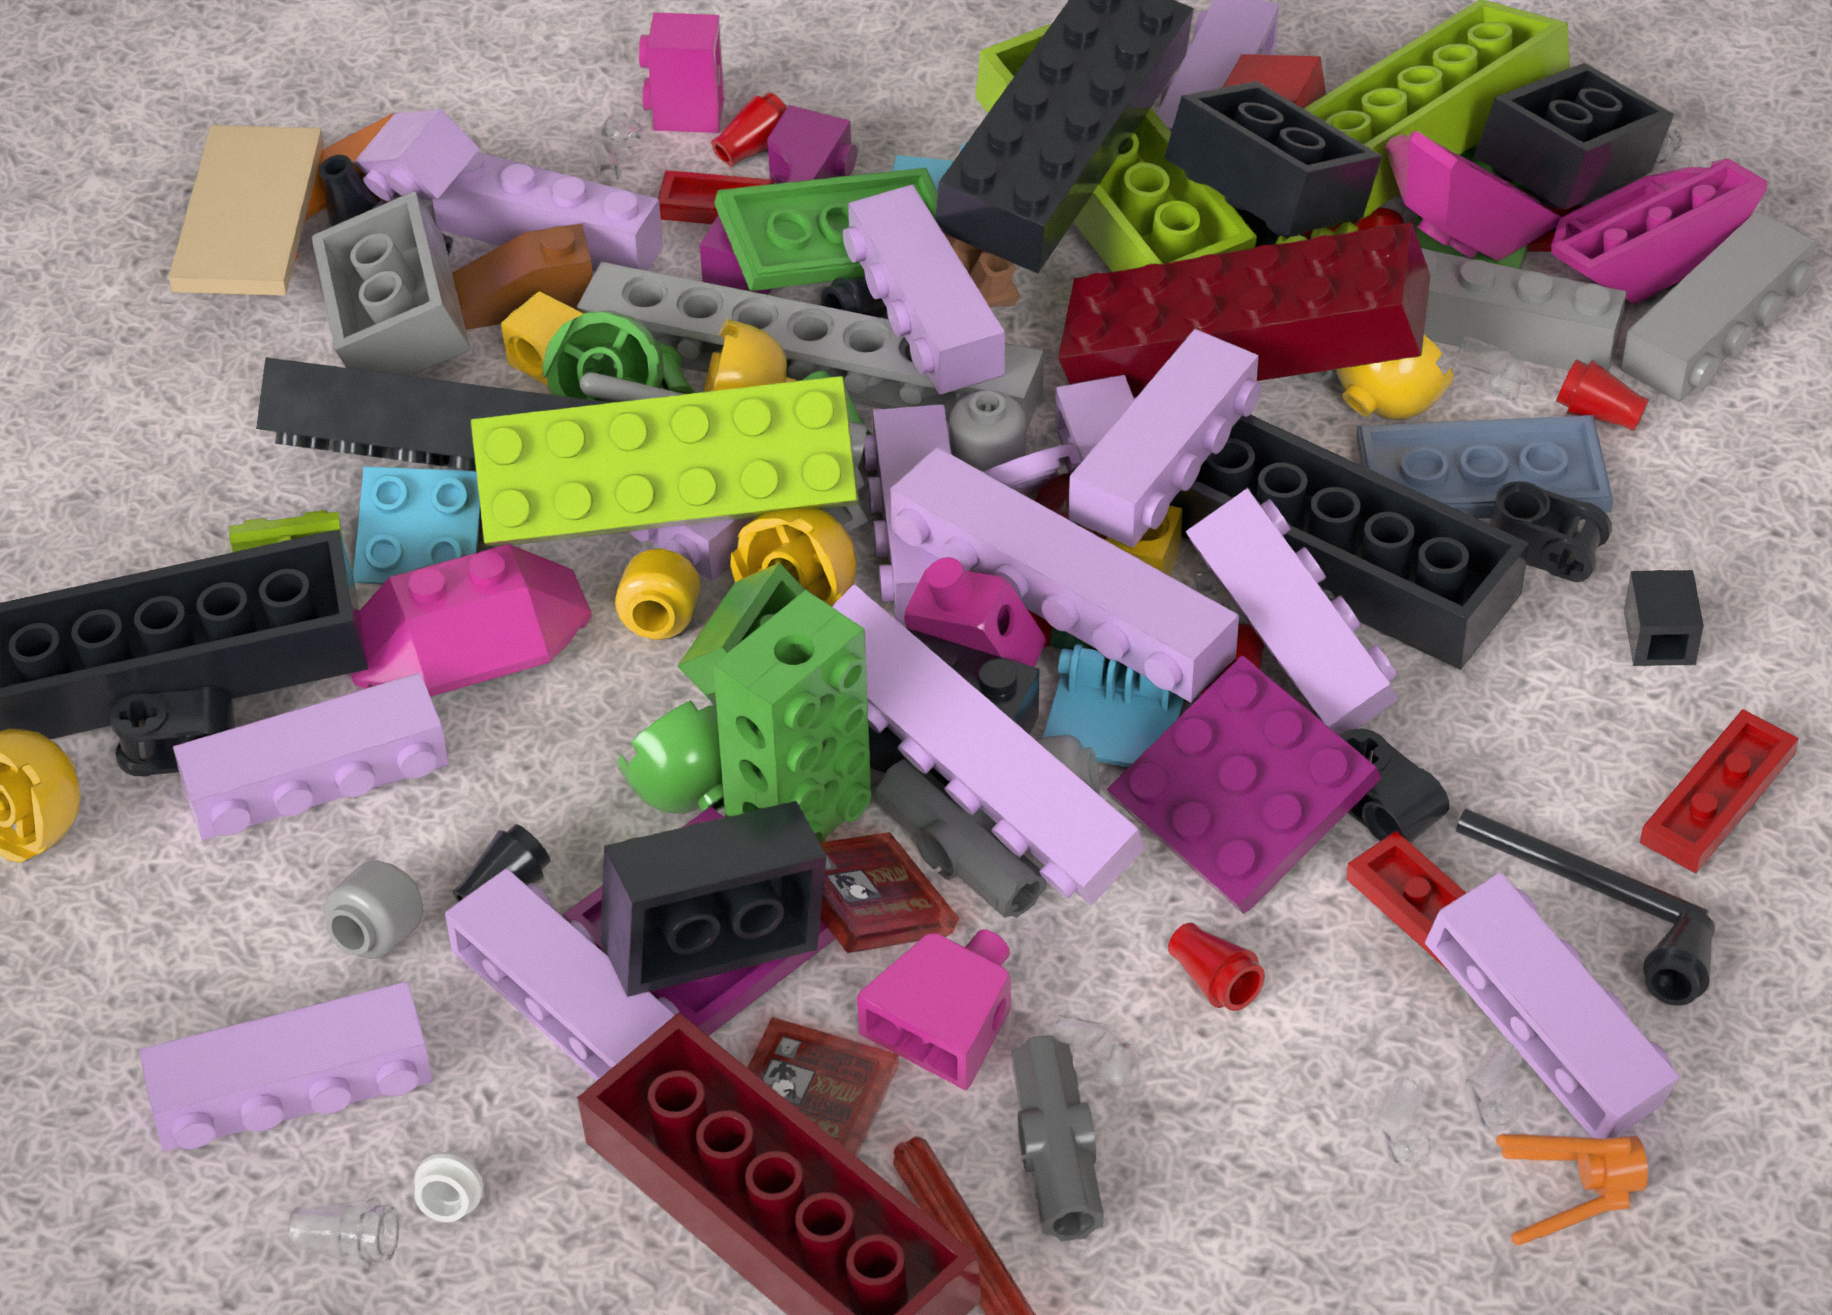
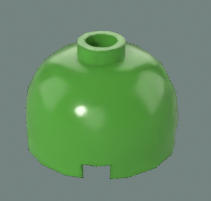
(603, 345)
(678, 761)

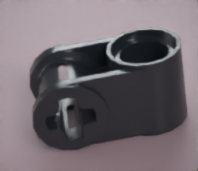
(1551, 528)
(169, 721)
(1405, 796)

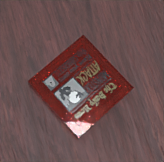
(879, 895)
(826, 1077)

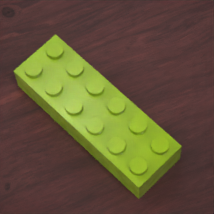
(1445, 82)
(1144, 203)
(664, 461)

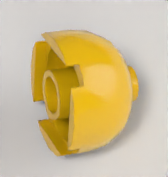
(746, 360)
(1398, 386)
(808, 546)
(36, 793)

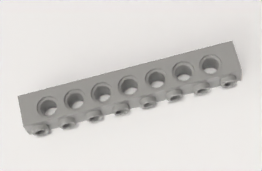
(813, 337)

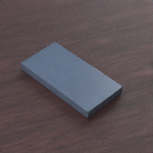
(1473, 459)

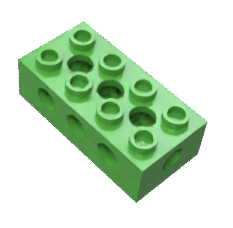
(796, 716)

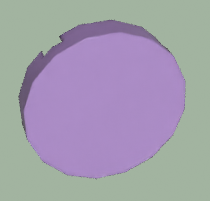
(1036, 468)

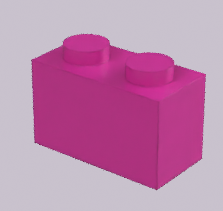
(684, 72)

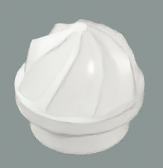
(448, 1186)

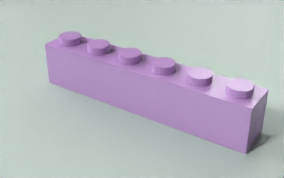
(1066, 574)
(989, 759)

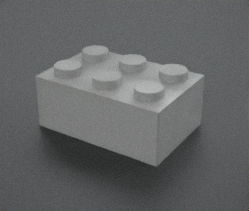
(390, 290)

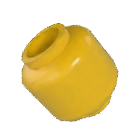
(658, 594)

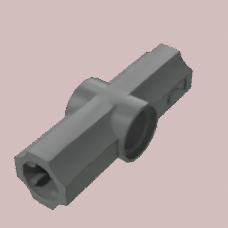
(959, 841)
(1057, 1138)

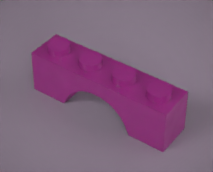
(799, 149)

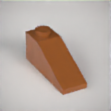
(508, 276)

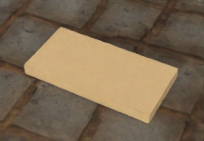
(247, 210)

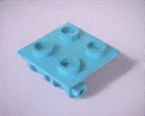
(414, 520)
(1109, 707)

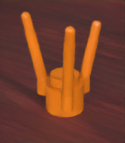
(1606, 1165)

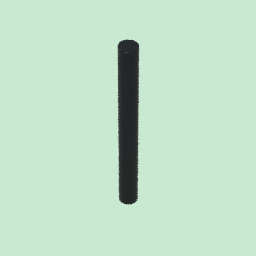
(1573, 867)

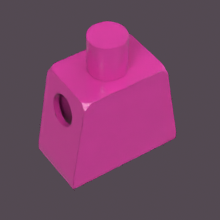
(974, 612)
(940, 1004)

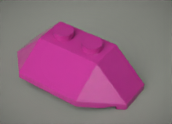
(1464, 201)
(1658, 226)
(470, 619)

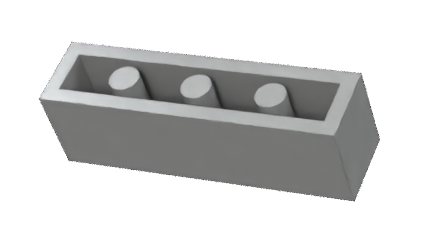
(1719, 307)
(1522, 311)

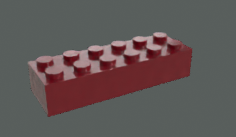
(1290, 303)
(770, 1185)

